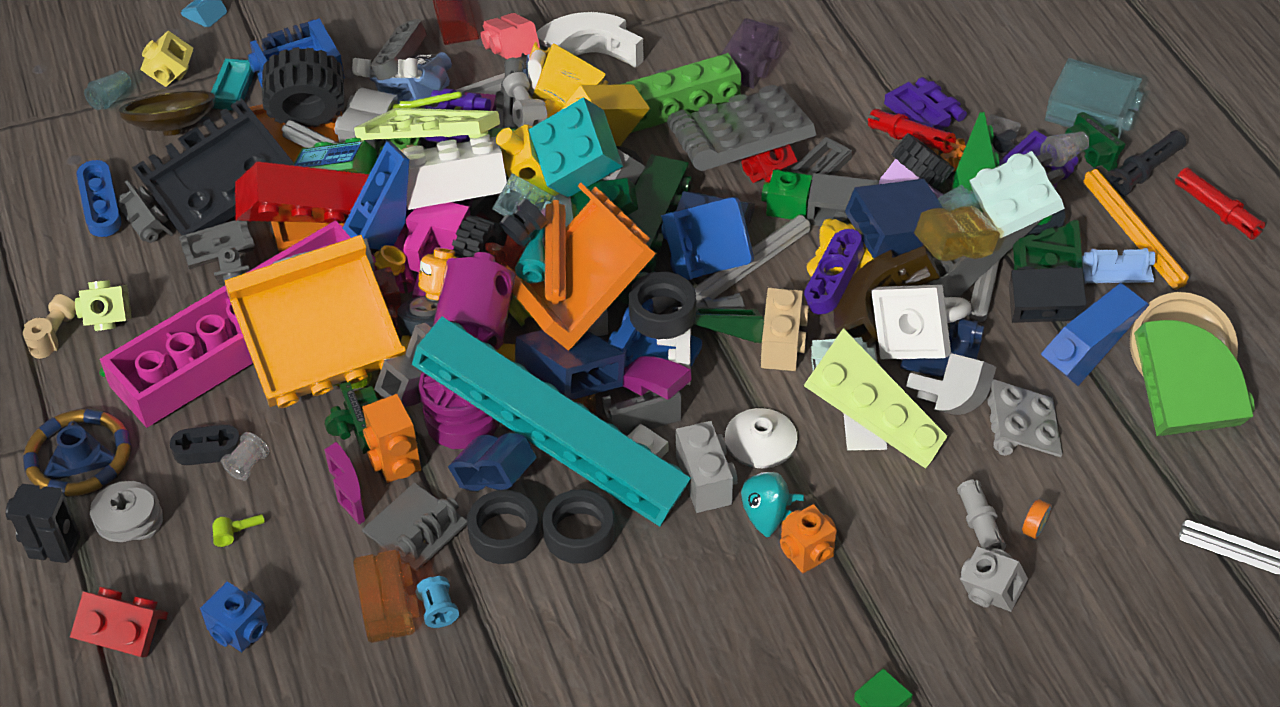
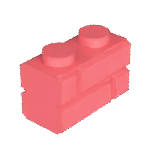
(509, 36)

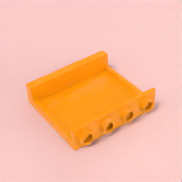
(314, 321)

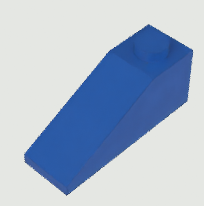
(382, 201)
(1094, 333)

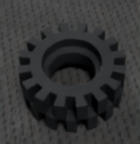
(922, 161)
(475, 235)

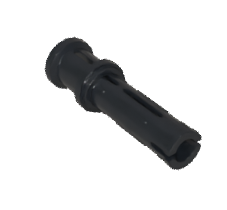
(1168, 145)

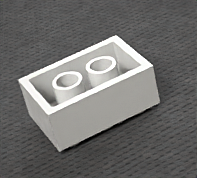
(454, 171)

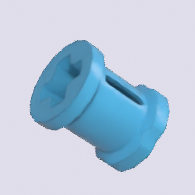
(437, 602)

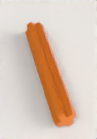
(555, 252)

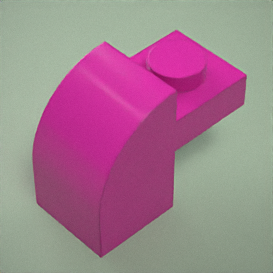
(432, 228)

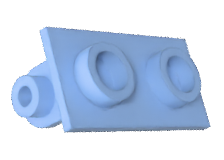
(1109, 267)

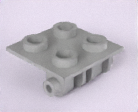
(1022, 419)

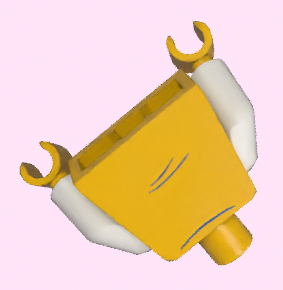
(557, 75)

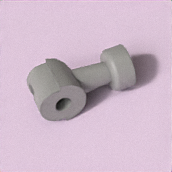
(524, 109)

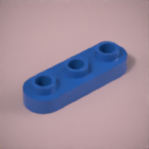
(98, 198)

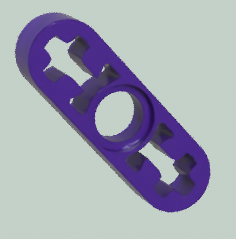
(835, 284)

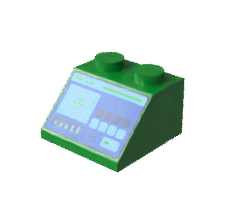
(351, 156)

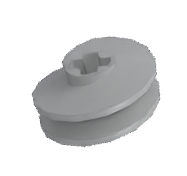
(126, 512)

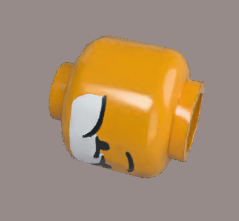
(432, 271)

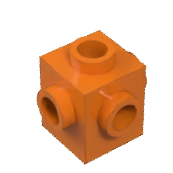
(808, 538)

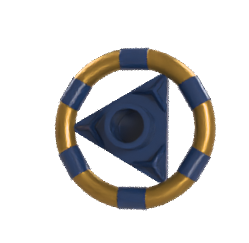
(77, 452)

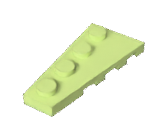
(428, 123)
(868, 395)

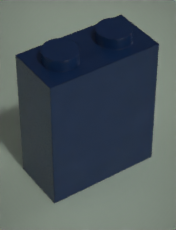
(889, 214)
(582, 371)

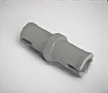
(980, 515)

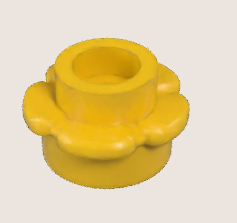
(390, 257)

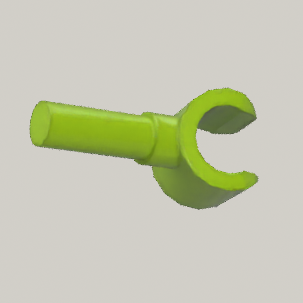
(224, 528)

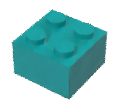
(575, 147)

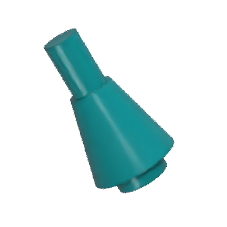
(532, 261)

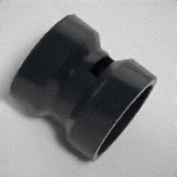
(523, 222)

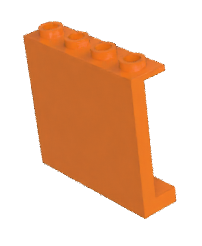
(601, 259)

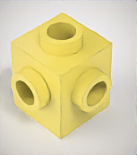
(166, 58)

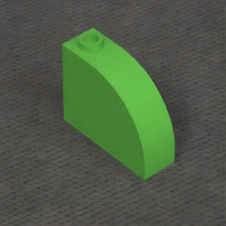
(1191, 379)

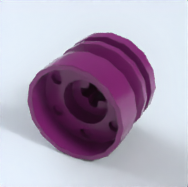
(450, 417)

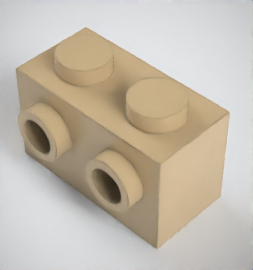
(782, 329)

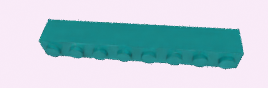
(550, 420)

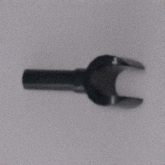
(1002, 141)

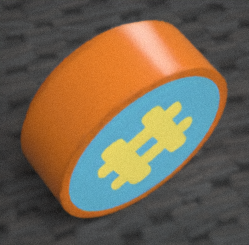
(1036, 518)

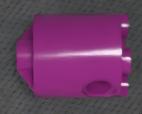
(477, 296)

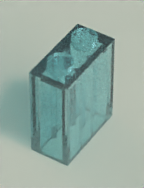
(1096, 91)

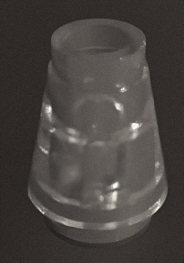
(1064, 147)

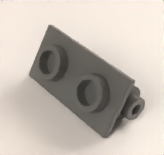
(144, 218)
(230, 264)

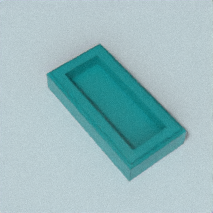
(232, 83)

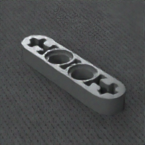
(400, 45)

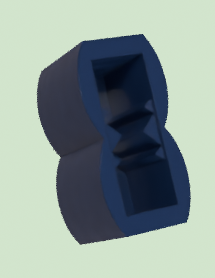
(492, 462)

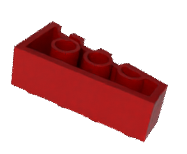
(296, 194)

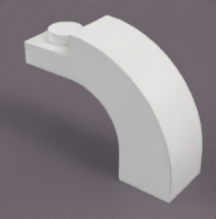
(593, 33)

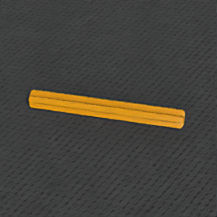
(1135, 228)

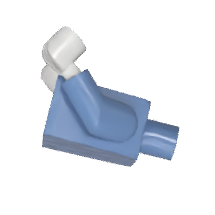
(415, 76)

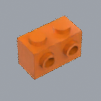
(391, 439)

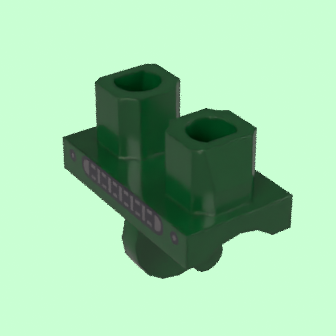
(1103, 141)
(351, 418)

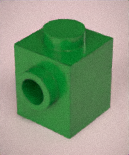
(787, 194)

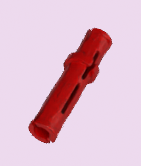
(900, 125)
(1229, 210)

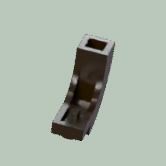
(856, 307)

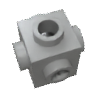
(993, 578)

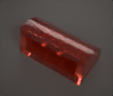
(455, 21)

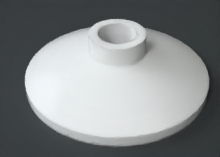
(761, 448)

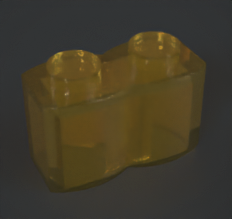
(957, 233)

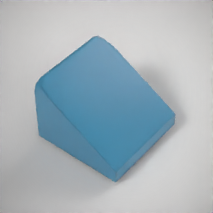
(204, 11)

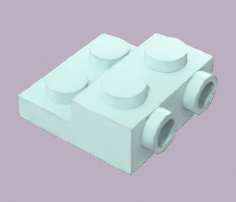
(1016, 193)

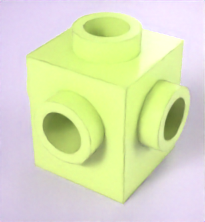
(115, 302)

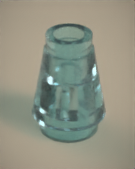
(106, 90)

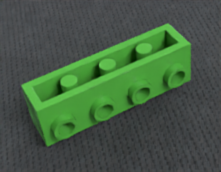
(687, 88)

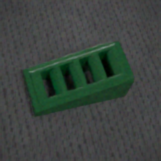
(736, 322)

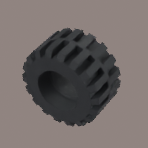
(303, 87)

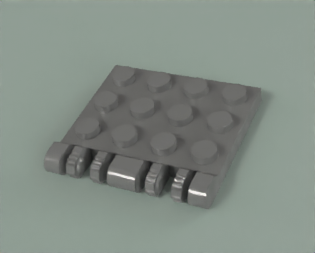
(740, 127)

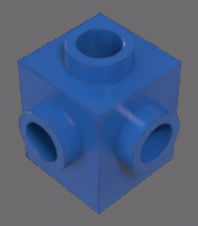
(234, 617)

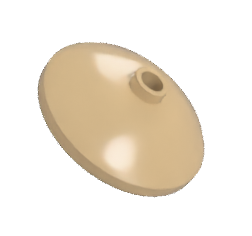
(1189, 309)

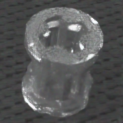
(245, 456)

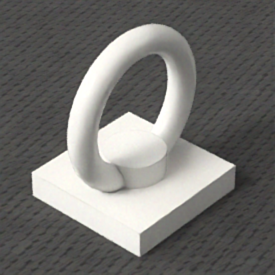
(915, 320)

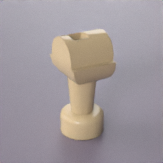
(40, 332)

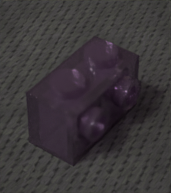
(753, 50)

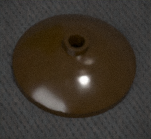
(168, 111)

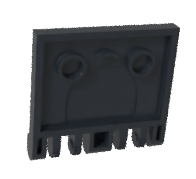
(199, 184)

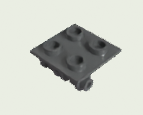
(416, 525)

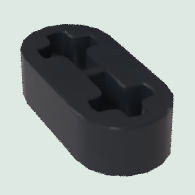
(204, 443)

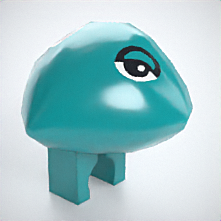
(766, 501)

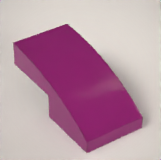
(656, 375)
(345, 482)

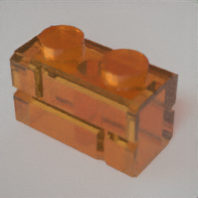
(384, 595)

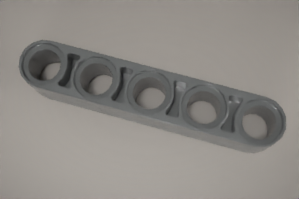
(962, 272)

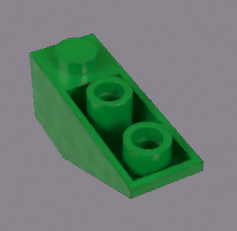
(977, 154)

